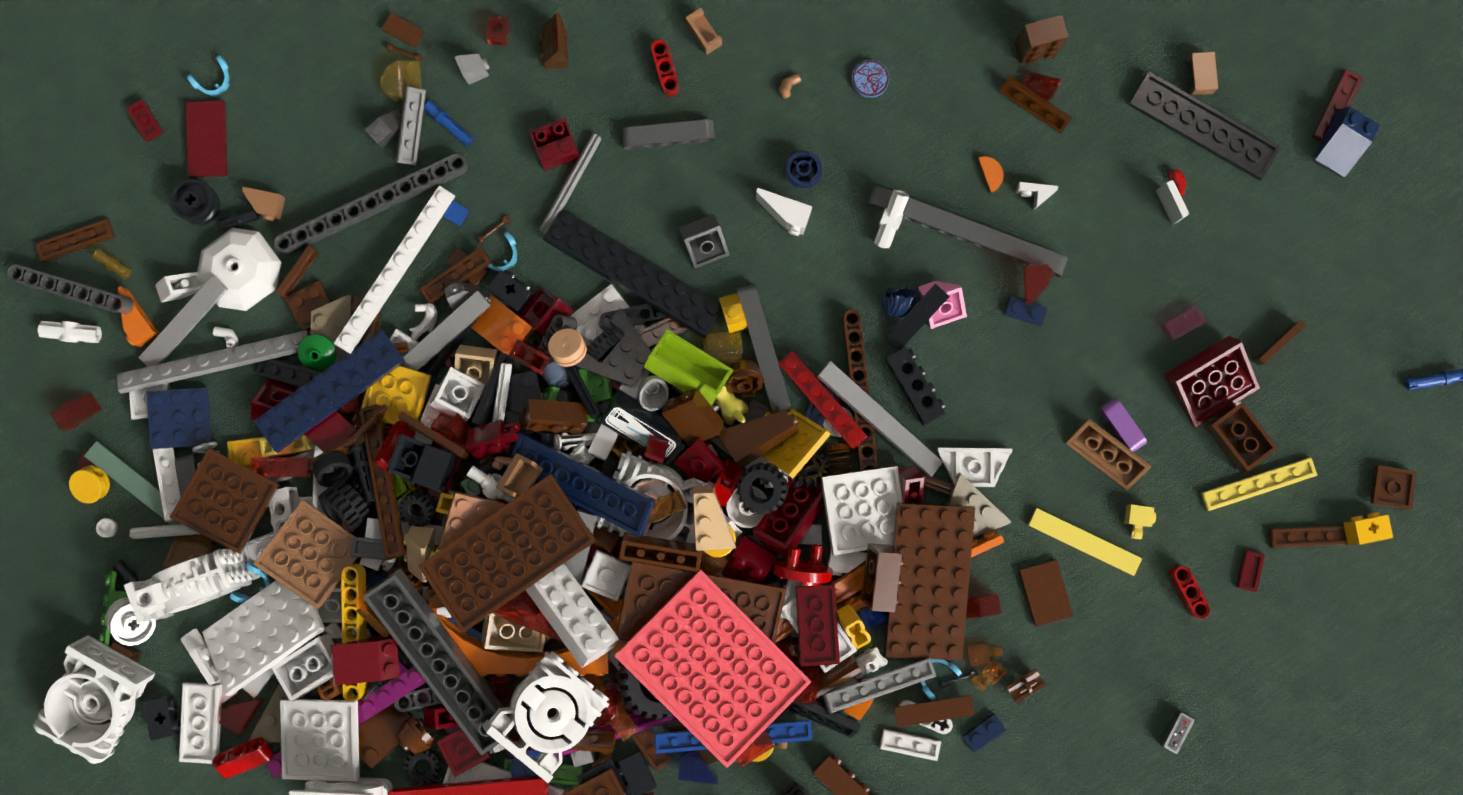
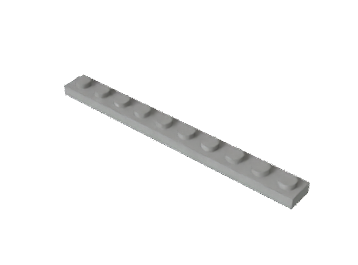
(210, 362)

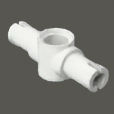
(488, 483)

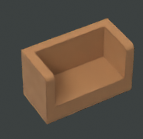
(703, 31)
(1203, 73)
(519, 476)

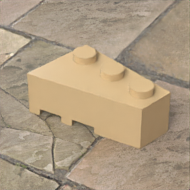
(710, 524)

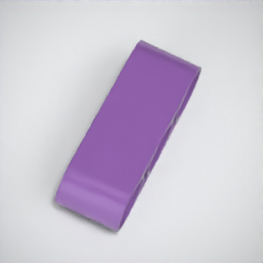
(1122, 425)

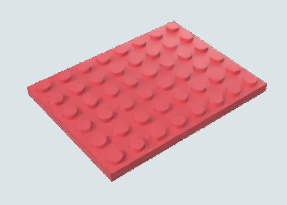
(713, 668)

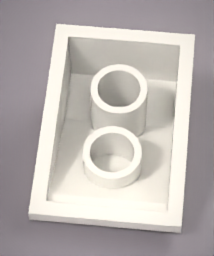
(788, 212)

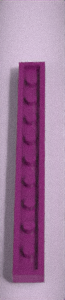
(371, 705)

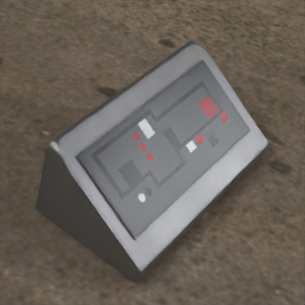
(1177, 732)

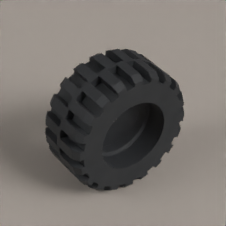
(634, 698)

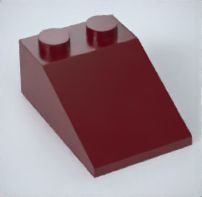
(365, 660)

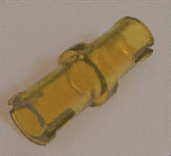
(112, 264)

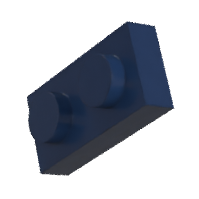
(1030, 313)
(984, 733)

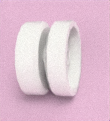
(738, 513)
(123, 624)

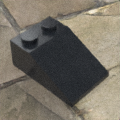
(405, 456)

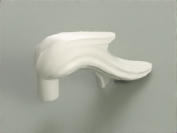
(428, 322)

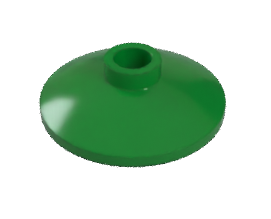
(322, 346)

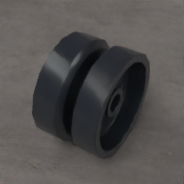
(195, 202)

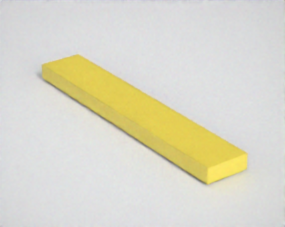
(1258, 484)
(1084, 541)

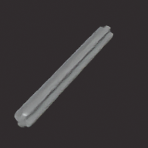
(571, 182)

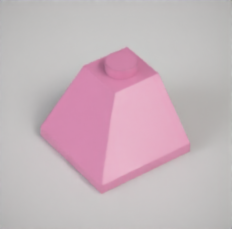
(951, 309)

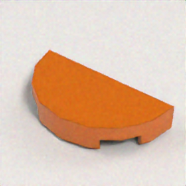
(992, 172)

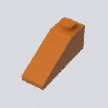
(136, 323)

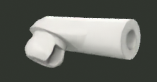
(228, 334)

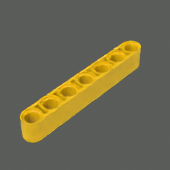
(350, 622)

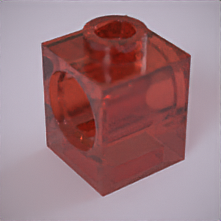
(500, 38)

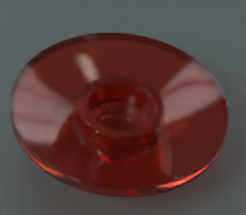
(611, 711)

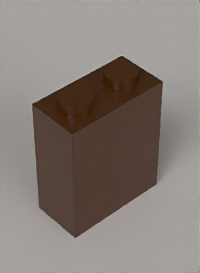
(692, 417)

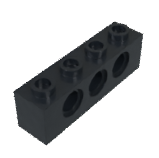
(895, 364)

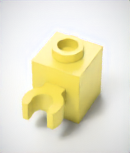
(1139, 517)

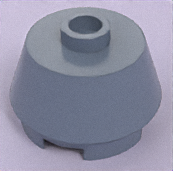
(556, 375)

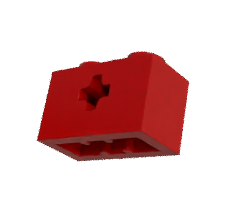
(727, 481)

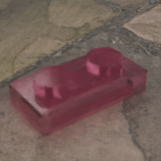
(1184, 323)

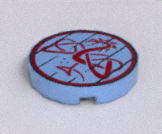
(870, 78)

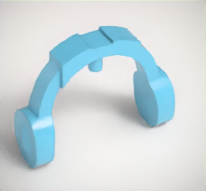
(225, 85)
(514, 258)
(241, 598)
(953, 667)

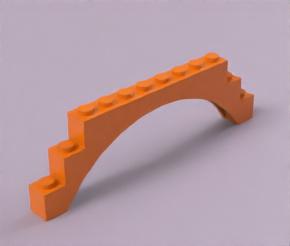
(521, 663)

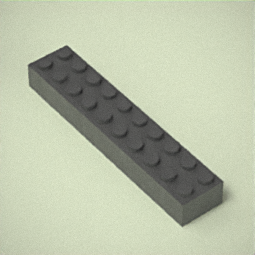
(436, 656)

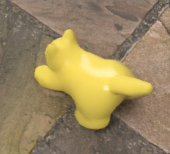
(730, 406)

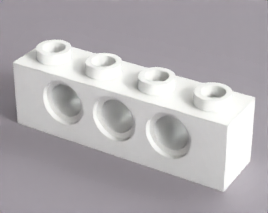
(284, 497)

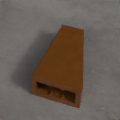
(757, 437)

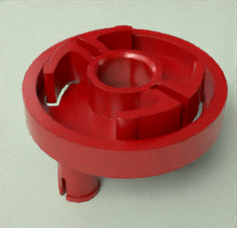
(808, 572)

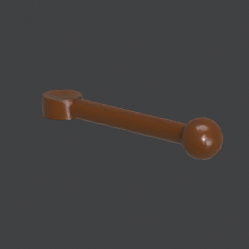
(389, 47)
(505, 220)

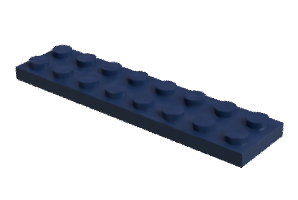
(329, 391)
(589, 486)

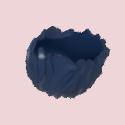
(898, 301)

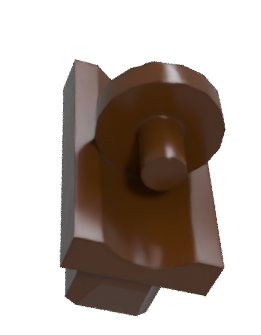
(1025, 685)

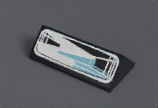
(636, 424)

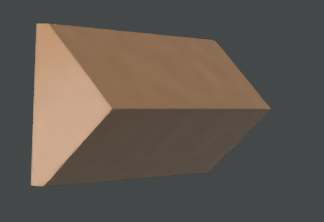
(1107, 454)

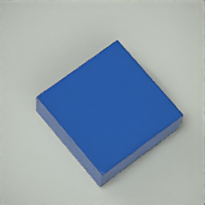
(456, 213)

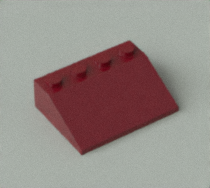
(1213, 380)

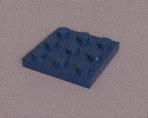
(178, 418)

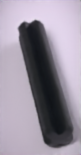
(583, 392)

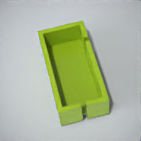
(687, 367)

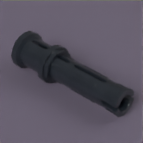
(361, 465)

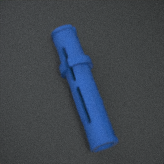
(441, 117)
(1434, 379)

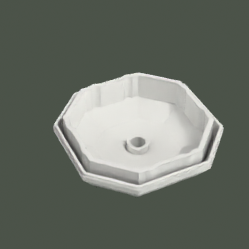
(256, 271)

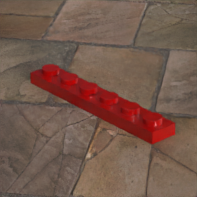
(822, 400)

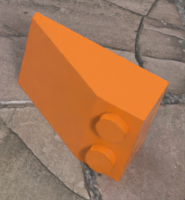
(501, 326)

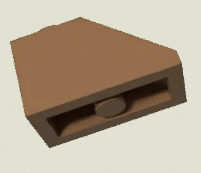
(265, 203)

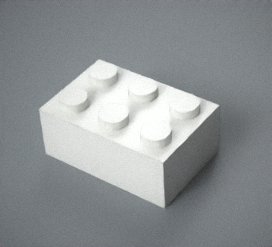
(305, 668)

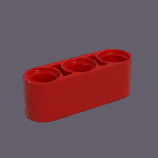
(661, 60)
(387, 448)
(1197, 597)
(242, 757)

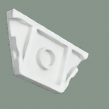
(977, 465)

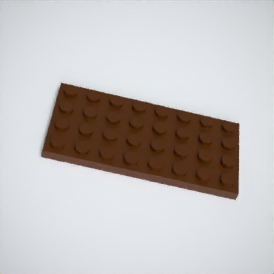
(507, 553)
(933, 581)
(653, 586)

